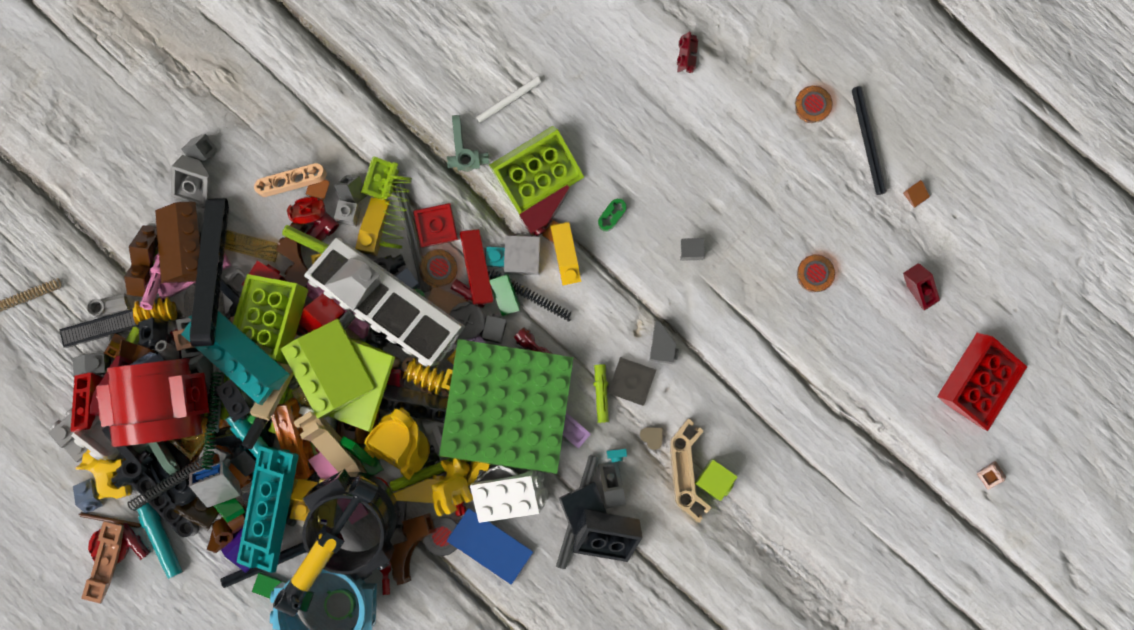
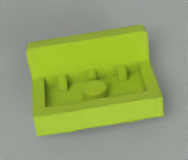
(377, 178)

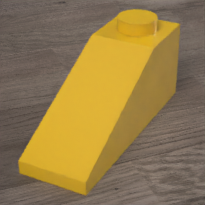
(371, 227)
(565, 253)
(419, 492)

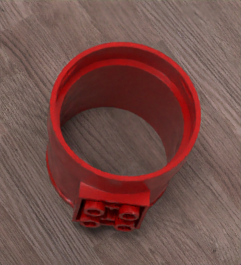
(152, 402)

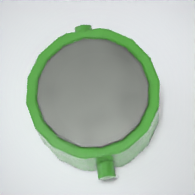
(339, 604)

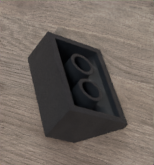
(607, 535)

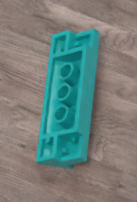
(242, 360)
(267, 508)

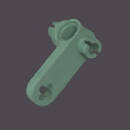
(455, 161)
(162, 453)

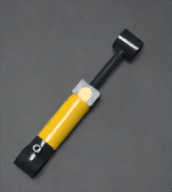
(328, 542)

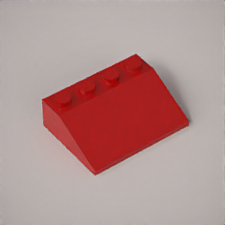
(982, 380)

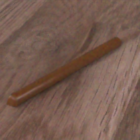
(112, 520)

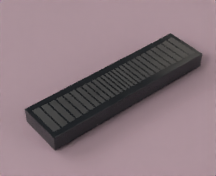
(97, 328)

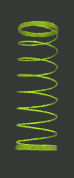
(390, 245)

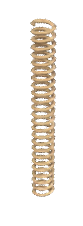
(7, 301)

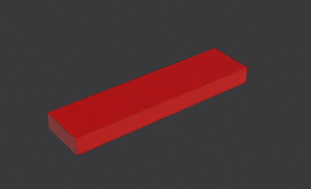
(476, 267)

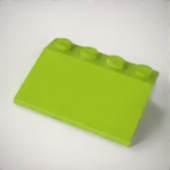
(536, 169)
(270, 313)
(328, 369)
(364, 410)

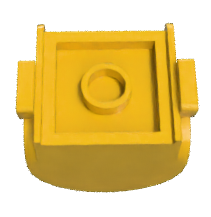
(399, 443)

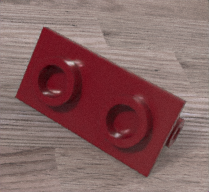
(687, 44)

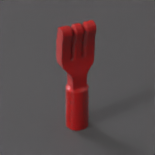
(386, 581)

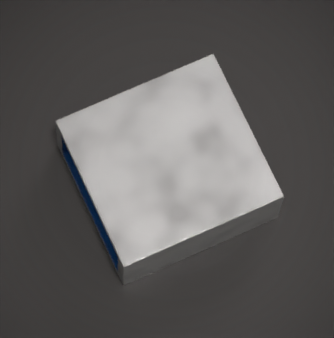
(522, 255)
(214, 485)

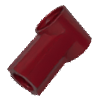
(323, 227)

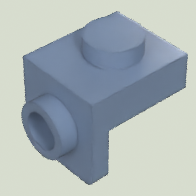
(86, 496)

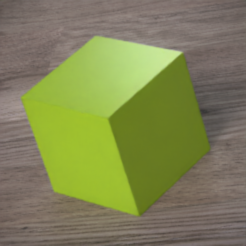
(716, 480)

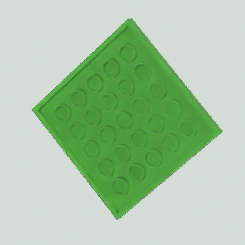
(506, 406)

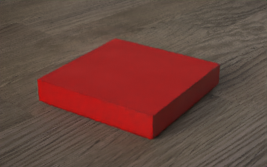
(435, 225)

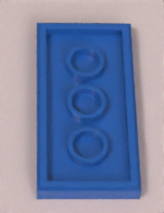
(489, 546)

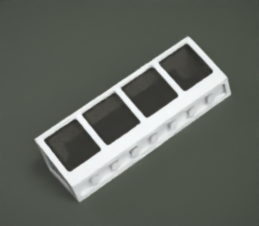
(392, 307)

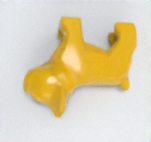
(103, 472)
(452, 487)

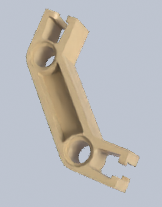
(328, 443)
(683, 471)

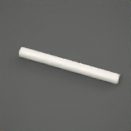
(509, 99)

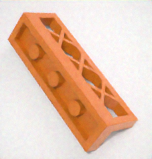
(290, 438)

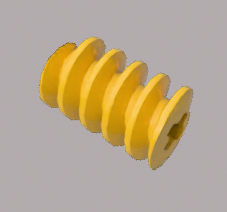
(160, 311)
(425, 376)

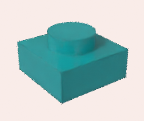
(495, 256)
(616, 455)

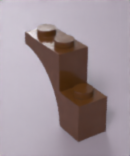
(292, 251)
(142, 256)
(415, 530)

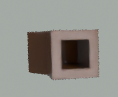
(113, 346)

